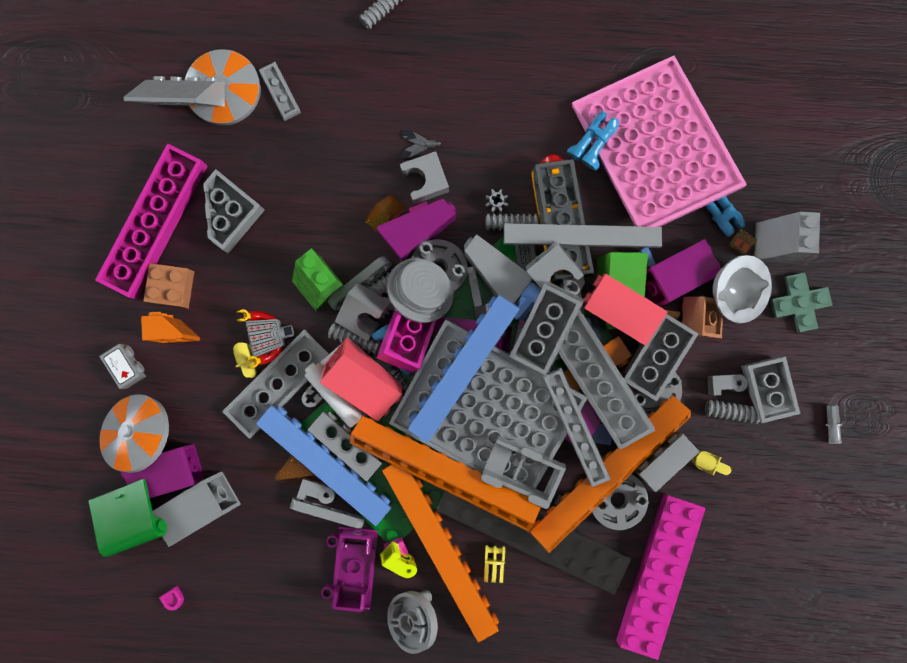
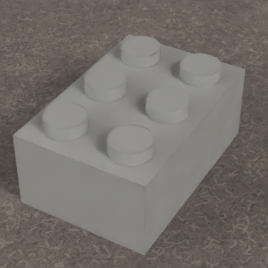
(666, 461)

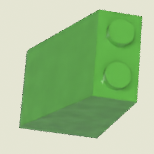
(627, 269)
(315, 279)

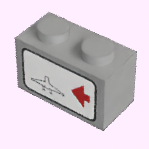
(123, 366)

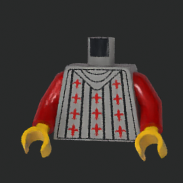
(265, 336)

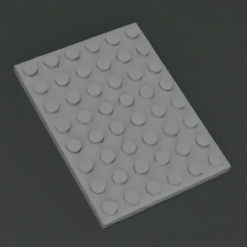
(499, 400)

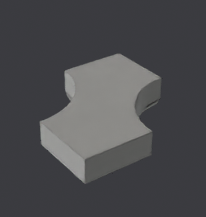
(473, 282)

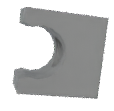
(431, 170)
(550, 261)
(355, 308)

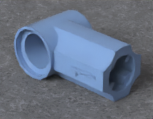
(527, 301)

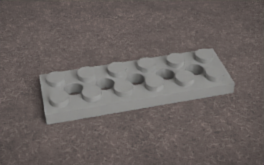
(264, 383)

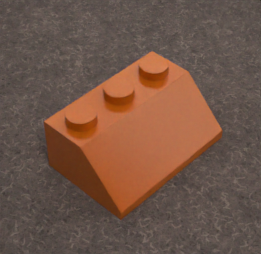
(165, 329)

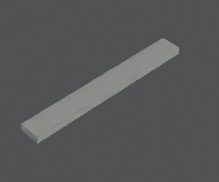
(583, 235)

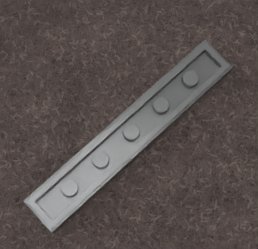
(576, 427)

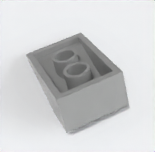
(771, 389)

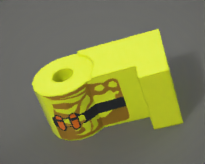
(398, 562)

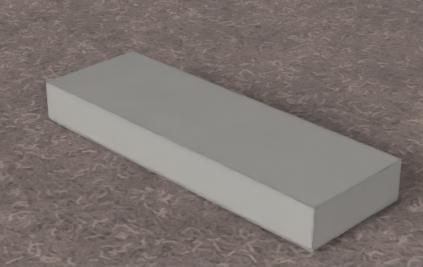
(279, 91)

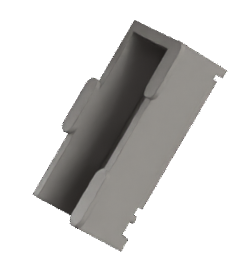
(498, 460)

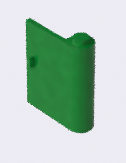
(125, 519)

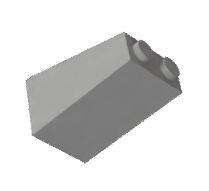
(787, 237)
(496, 269)
(196, 507)

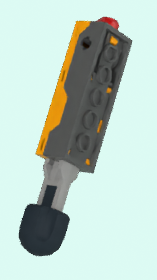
(560, 204)

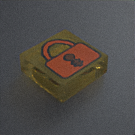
(742, 242)

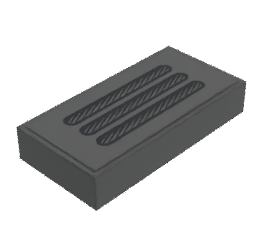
(524, 255)

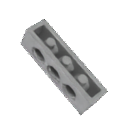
(320, 431)

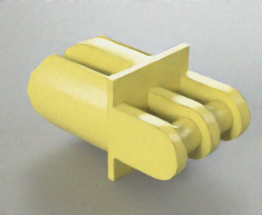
(242, 352)
(710, 463)
(494, 561)

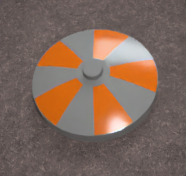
(240, 81)
(134, 433)

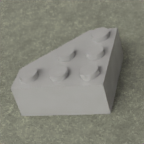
(228, 211)

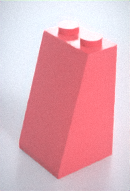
(624, 308)
(361, 380)

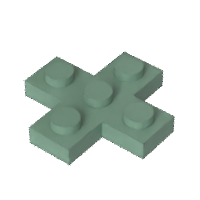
(801, 302)

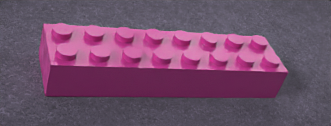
(151, 221)
(660, 576)

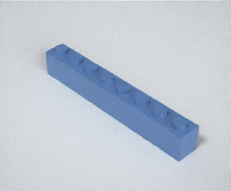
(463, 368)
(324, 464)

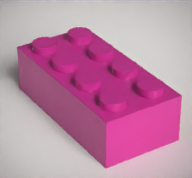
(405, 342)

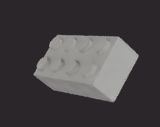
(546, 328)
(658, 360)

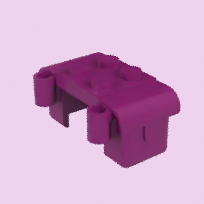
(353, 569)

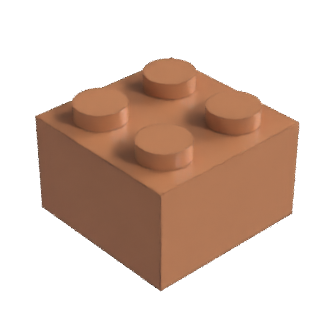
(168, 285)

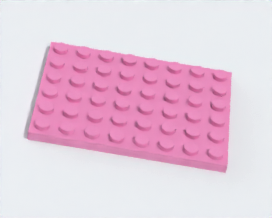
(666, 147)

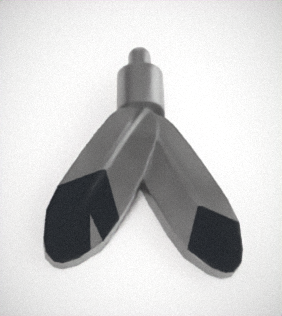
(420, 144)

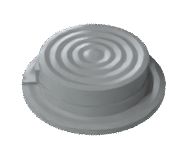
(742, 288)
(420, 290)

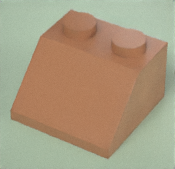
(702, 316)

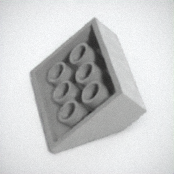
(179, 92)

